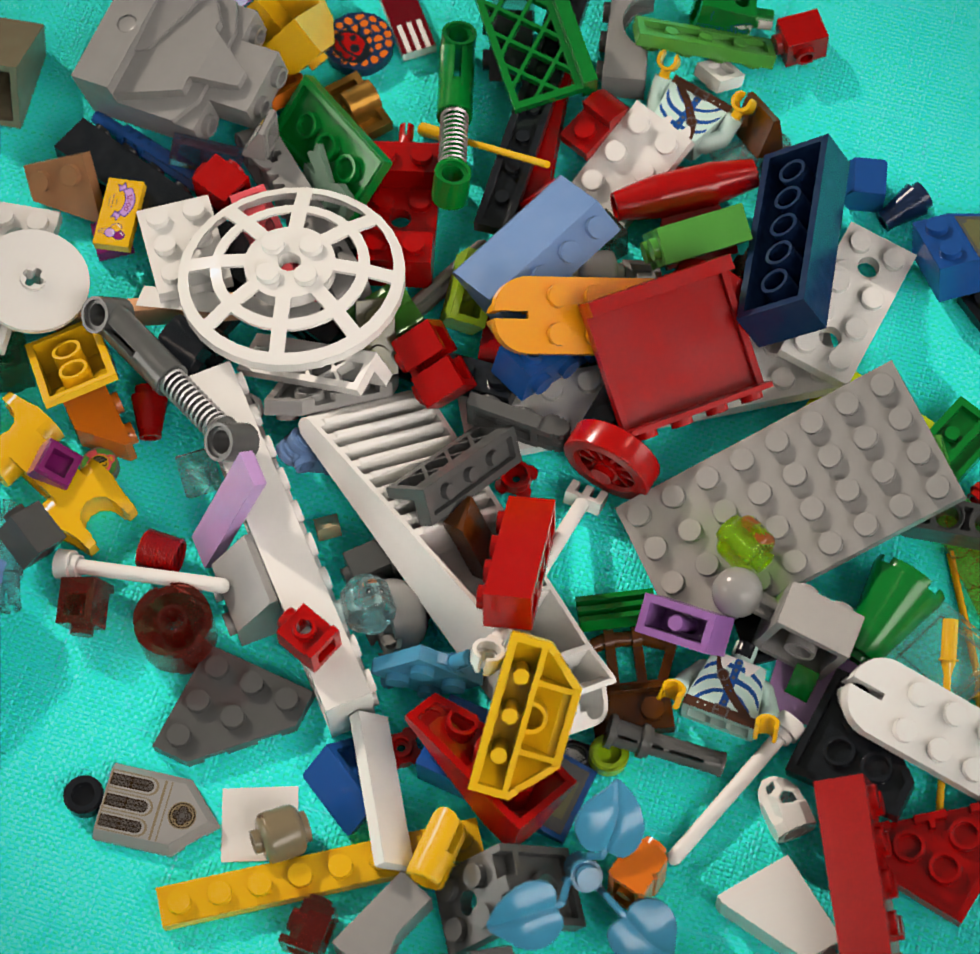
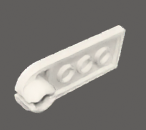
(915, 721)

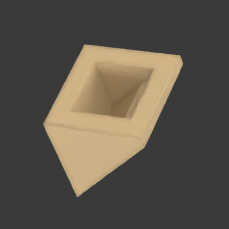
(327, 527)

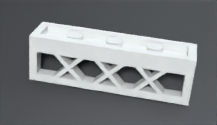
(362, 368)

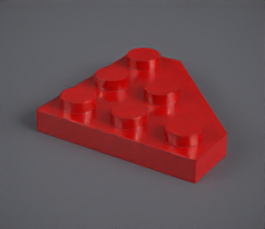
(938, 859)

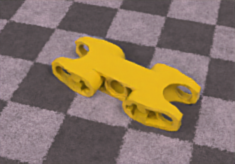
(88, 493)

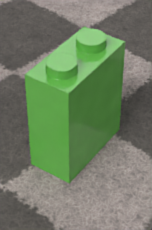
(695, 237)

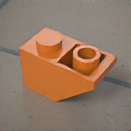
(99, 424)

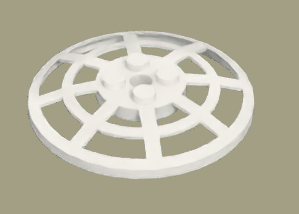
(295, 287)

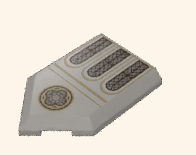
(152, 812)

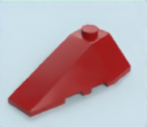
(453, 741)

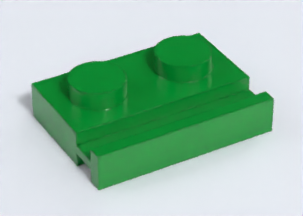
(961, 436)

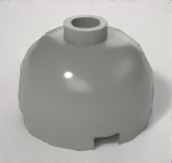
(409, 623)

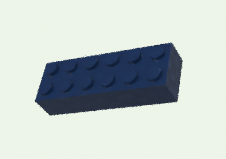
(794, 241)

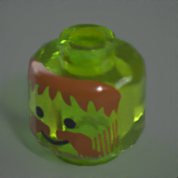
(745, 543)

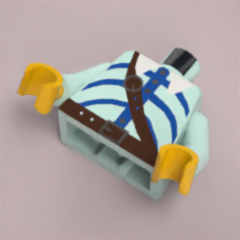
(694, 111)
(727, 694)

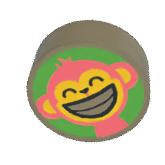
(104, 457)

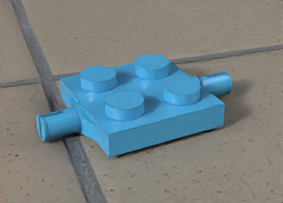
(427, 671)

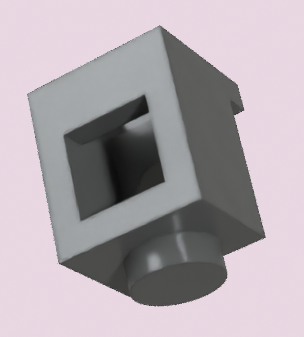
(368, 559)

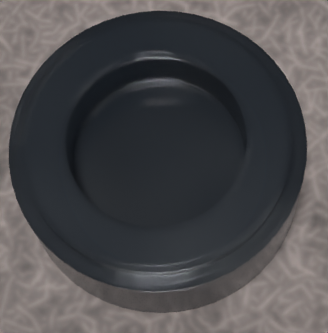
(83, 796)

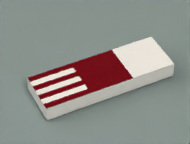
(409, 28)

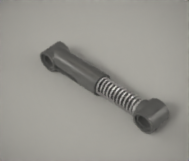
(118, 325)

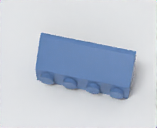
(544, 239)

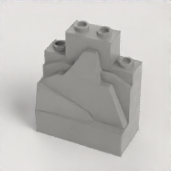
(180, 66)

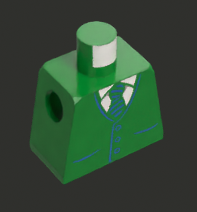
(731, 15)

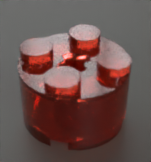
(192, 623)

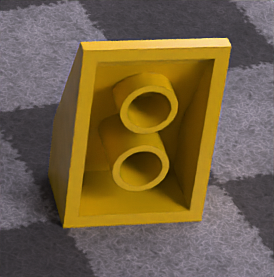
(70, 364)

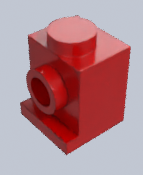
(310, 648)

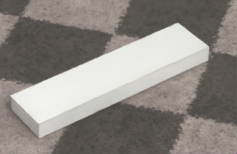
(381, 791)

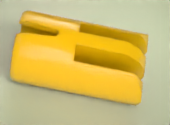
(437, 849)

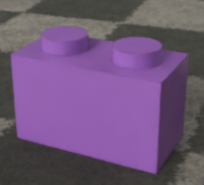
(684, 624)

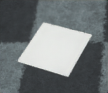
(239, 815)

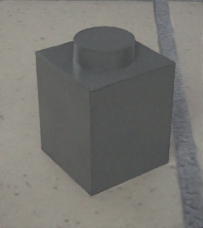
(30, 533)

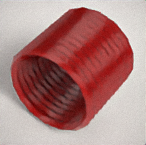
(160, 551)

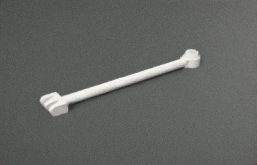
(491, 648)

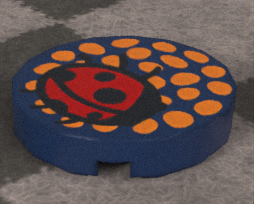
(361, 44)

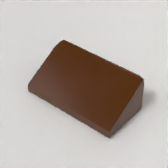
(761, 129)
(470, 535)

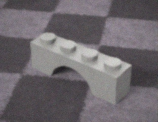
(624, 63)

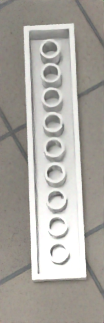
(292, 559)

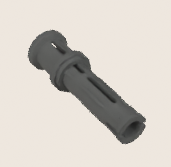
(645, 741)

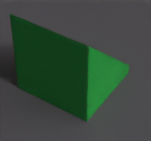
(802, 682)

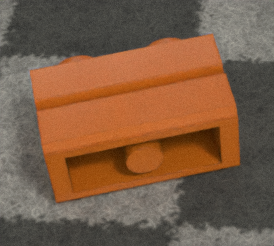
(639, 873)

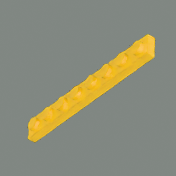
(285, 881)

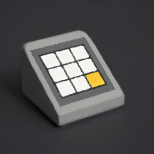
(263, 138)

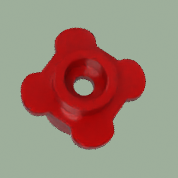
(525, 472)
(407, 739)

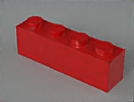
(517, 563)

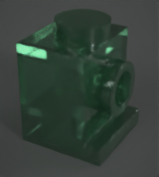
(15, 366)

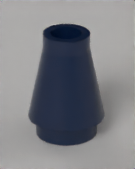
(906, 206)

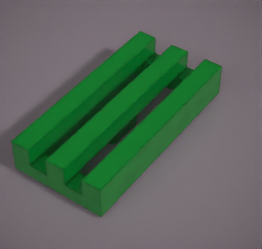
(610, 609)

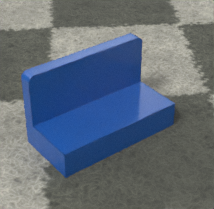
(337, 784)

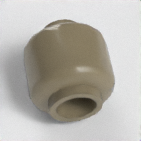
(281, 833)

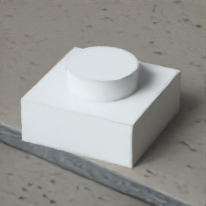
(719, 76)

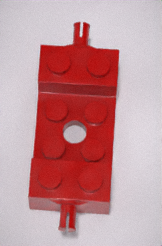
(407, 195)

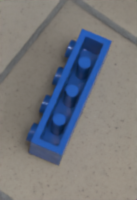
(534, 373)

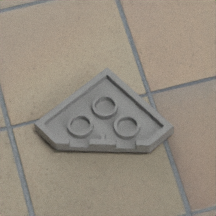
(291, 400)

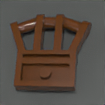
(636, 700)

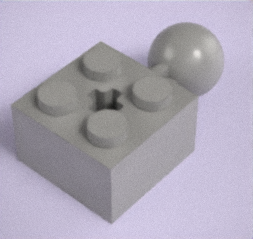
(793, 625)

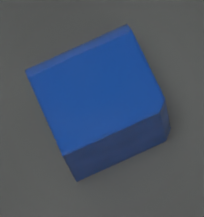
(866, 185)

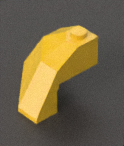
(297, 31)

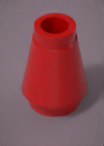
(149, 412)

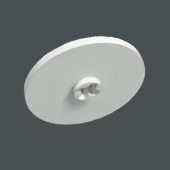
(61, 287)

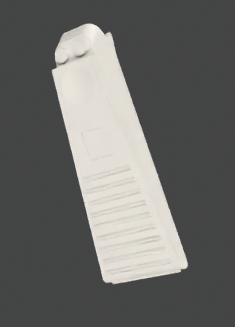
(373, 447)

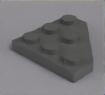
(230, 709)

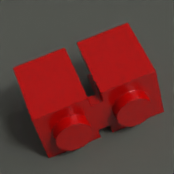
(434, 373)

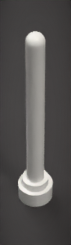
(71, 564)
(789, 732)

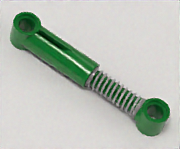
(454, 114)

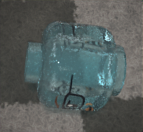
(367, 604)

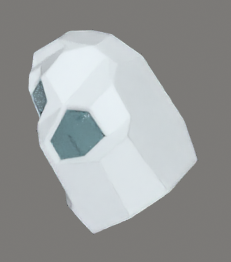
(784, 809)

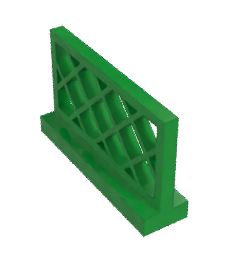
(571, 44)

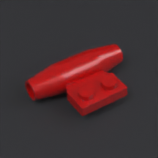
(686, 194)

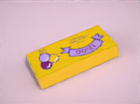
(118, 215)

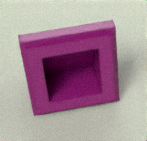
(54, 464)

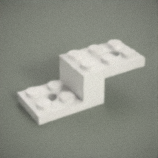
(855, 306)

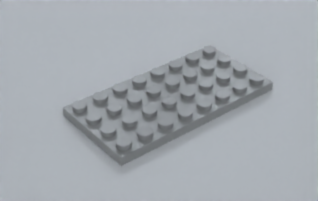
(818, 479)

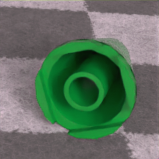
(893, 606)

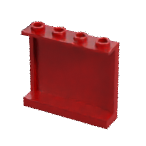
(673, 348)

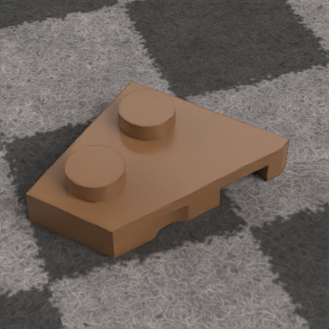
(66, 185)

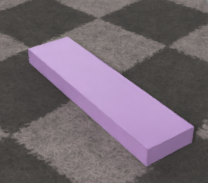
(229, 508)

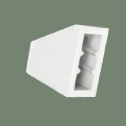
(780, 911)

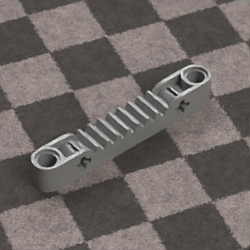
(283, 172)

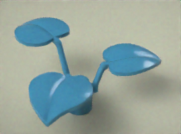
(604, 824)

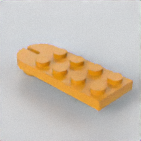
(551, 311)

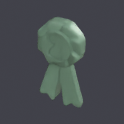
(320, 177)

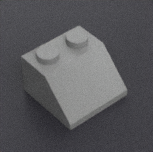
(251, 597)

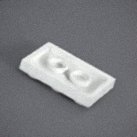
(633, 151)
(167, 234)

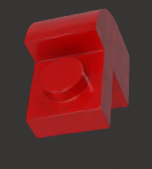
(594, 123)

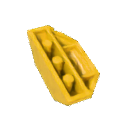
(526, 718)

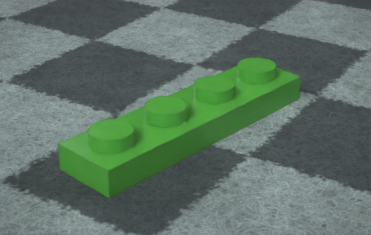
(703, 42)

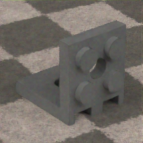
(490, 878)

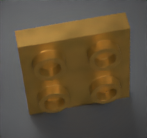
(362, 103)

